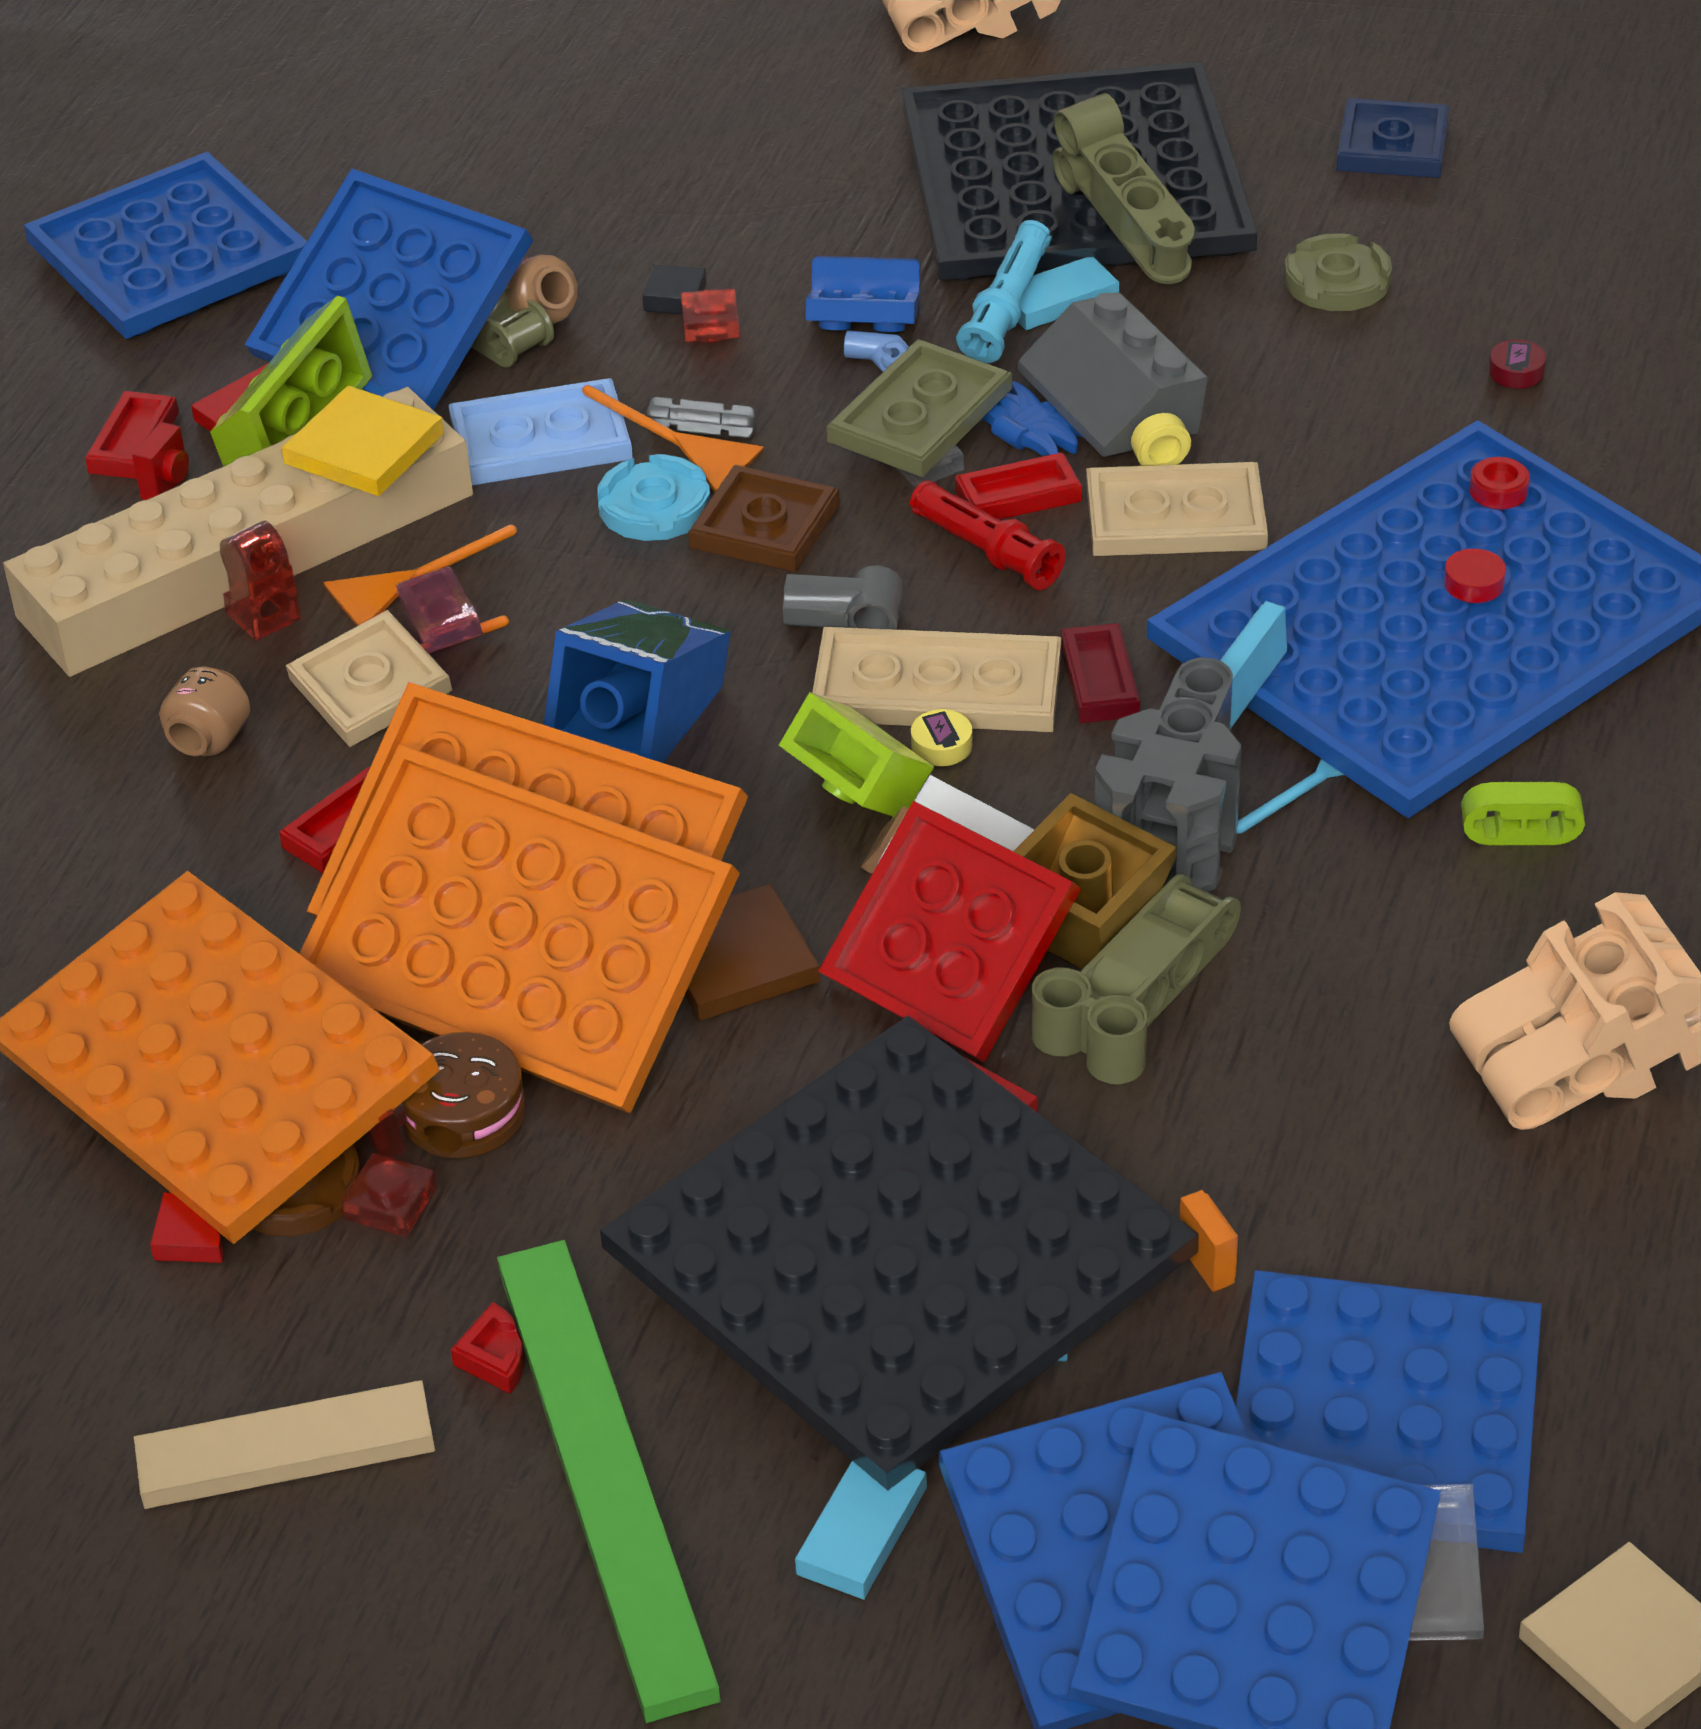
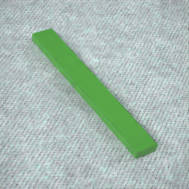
(608, 1484)

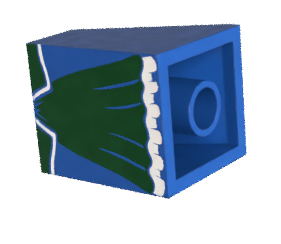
(634, 677)

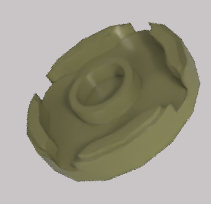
(1337, 273)

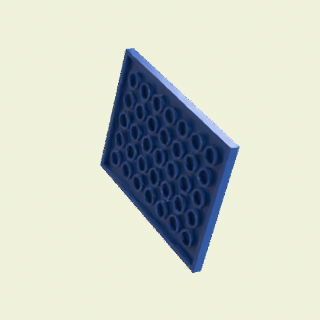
(1403, 676)

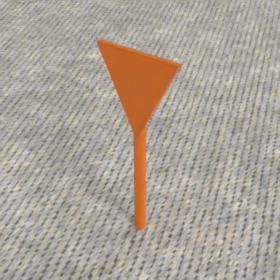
(712, 455)
(372, 595)

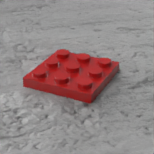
(949, 930)

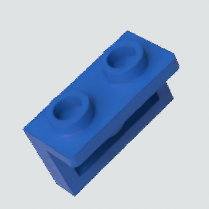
(864, 291)

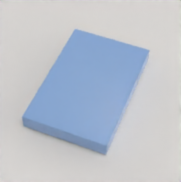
(540, 432)

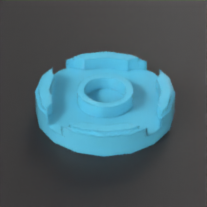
(653, 497)

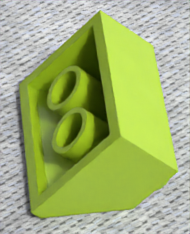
(295, 384)

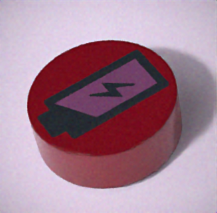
(1517, 364)

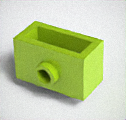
(855, 756)

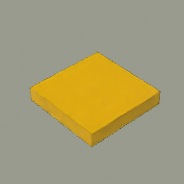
(363, 440)

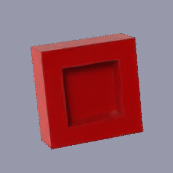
(160, 461)

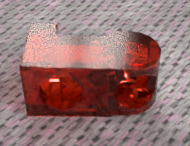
(259, 572)

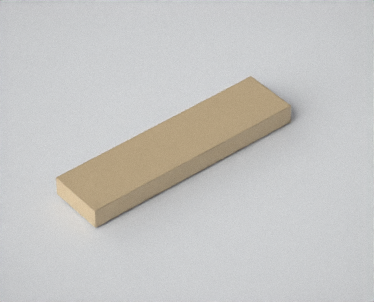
(283, 1444)

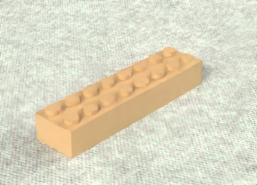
(162, 558)

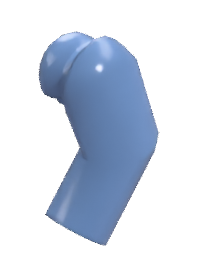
(878, 347)

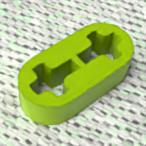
(1522, 813)

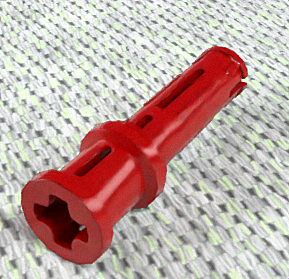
(1004, 542)

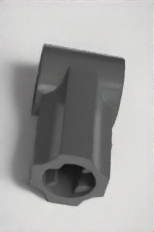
(864, 601)

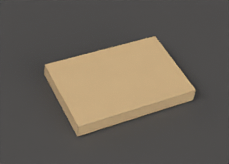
(1176, 509)

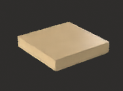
(363, 676)
(1622, 1638)

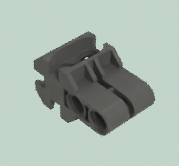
(1180, 771)

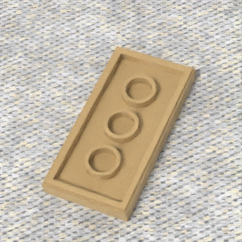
(905, 673)

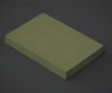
(919, 407)

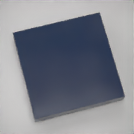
(1393, 137)

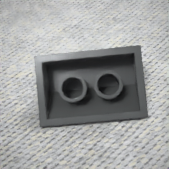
(1112, 371)

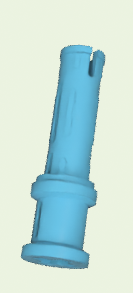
(998, 306)

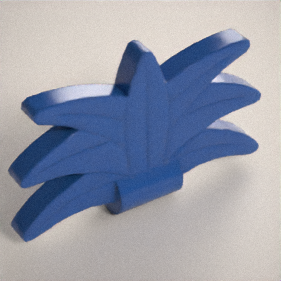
(1029, 423)

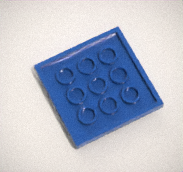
(166, 244)
(413, 277)
(1398, 1386)
(1041, 1521)
(1253, 1587)

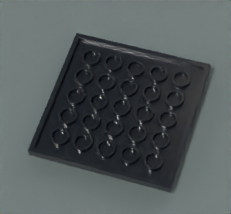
(989, 164)
(898, 1248)

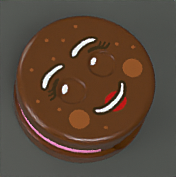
(471, 1101)

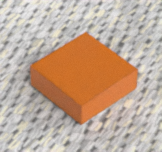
(1216, 1242)

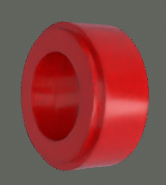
(1499, 483)
(1474, 575)

